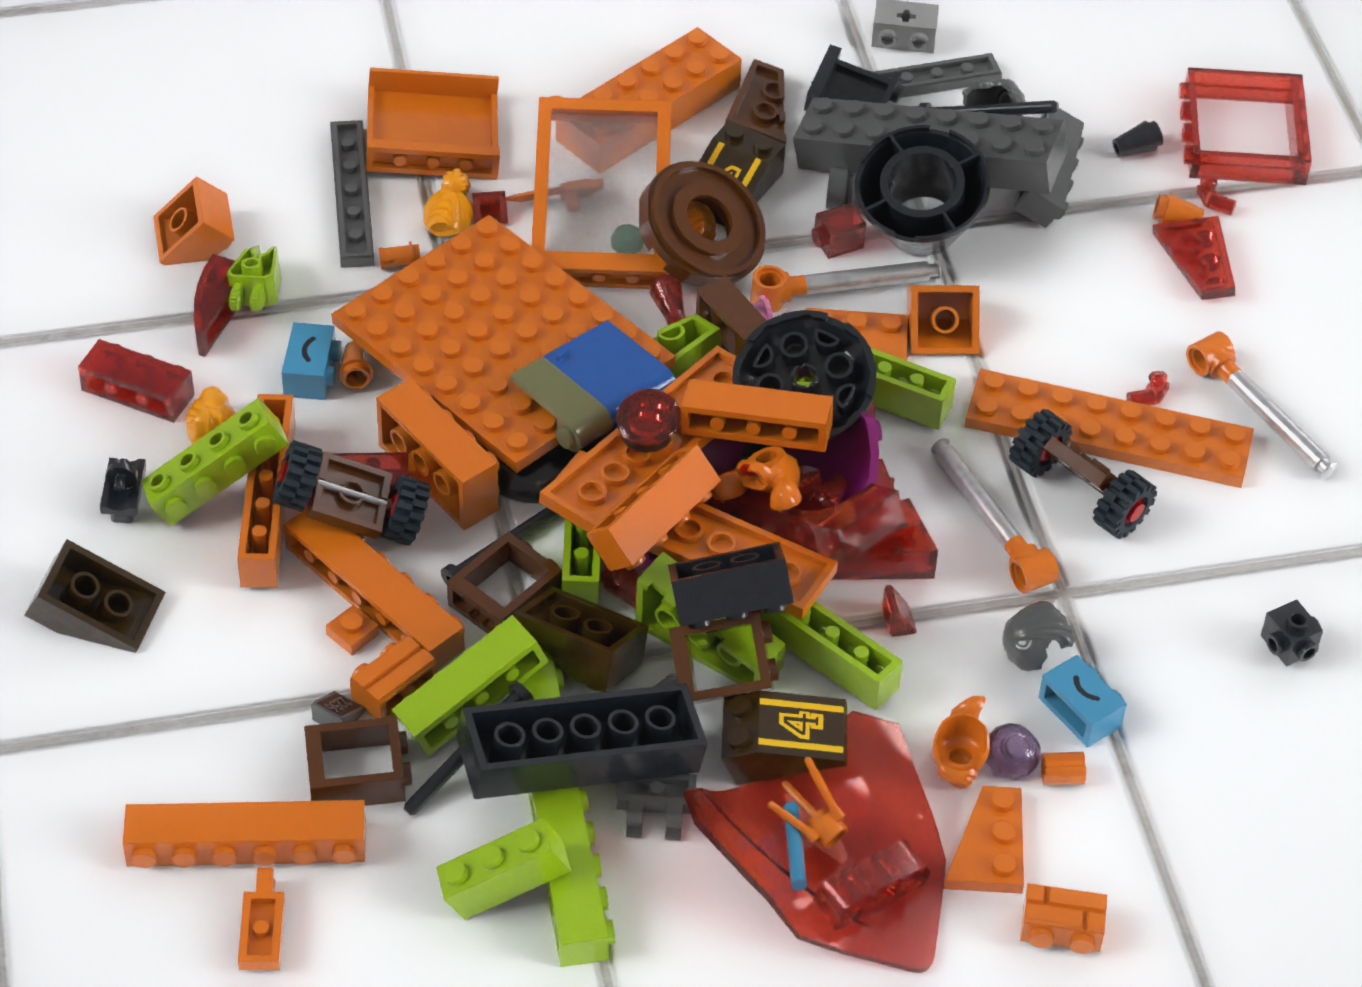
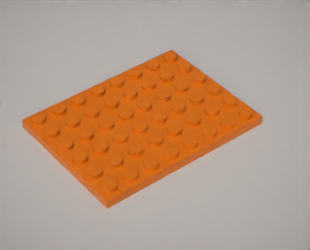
(472, 320)

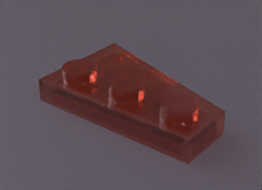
(1199, 254)

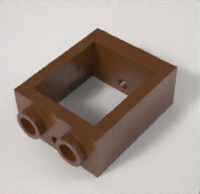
(730, 311)
(481, 608)
(684, 664)
(371, 788)

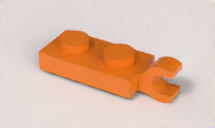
(261, 924)

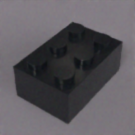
(731, 585)

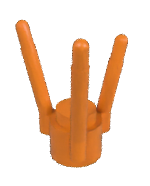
(824, 825)

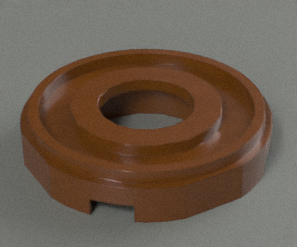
(687, 254)

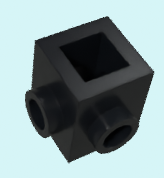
(1291, 633)

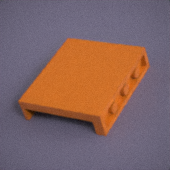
(432, 123)

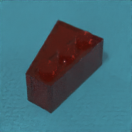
(901, 554)

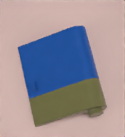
(589, 380)

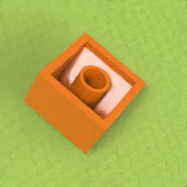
(193, 224)
(943, 319)

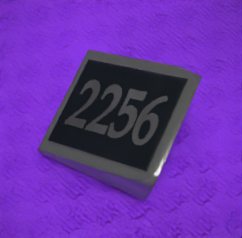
(335, 708)

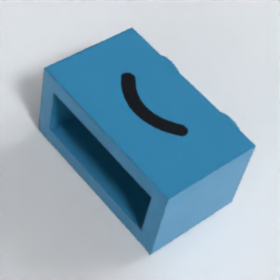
(310, 361)
(1082, 700)

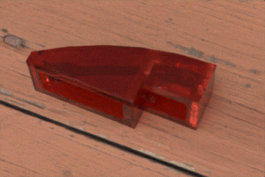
(212, 303)

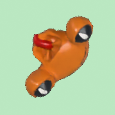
(764, 471)

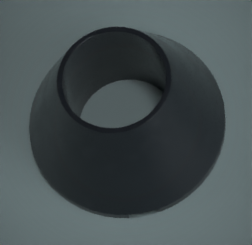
(922, 164)

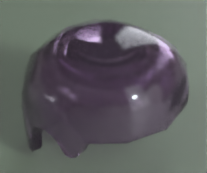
(1013, 751)

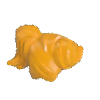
(449, 208)
(207, 413)

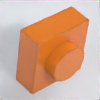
(352, 629)

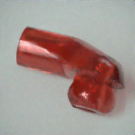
(1154, 391)

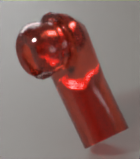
(1211, 198)

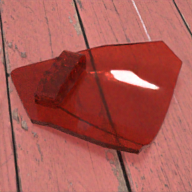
(873, 889)

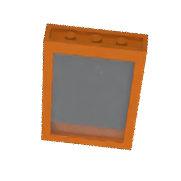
(589, 184)

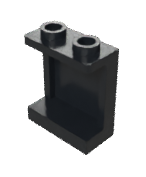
(849, 82)

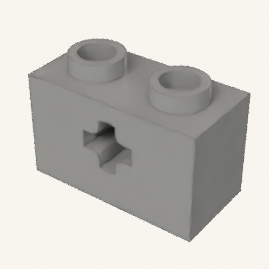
(905, 25)

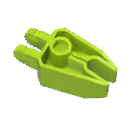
(255, 279)

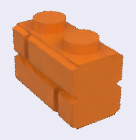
(391, 677)
(1063, 918)

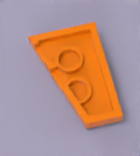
(881, 330)
(991, 845)

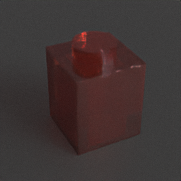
(839, 230)

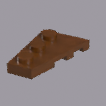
(761, 101)

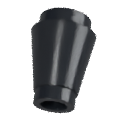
(1139, 139)

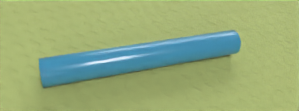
(795, 850)

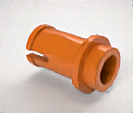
(399, 255)

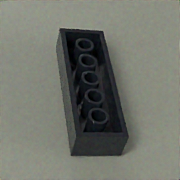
(580, 740)

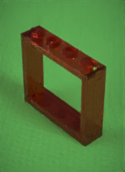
(1252, 87)

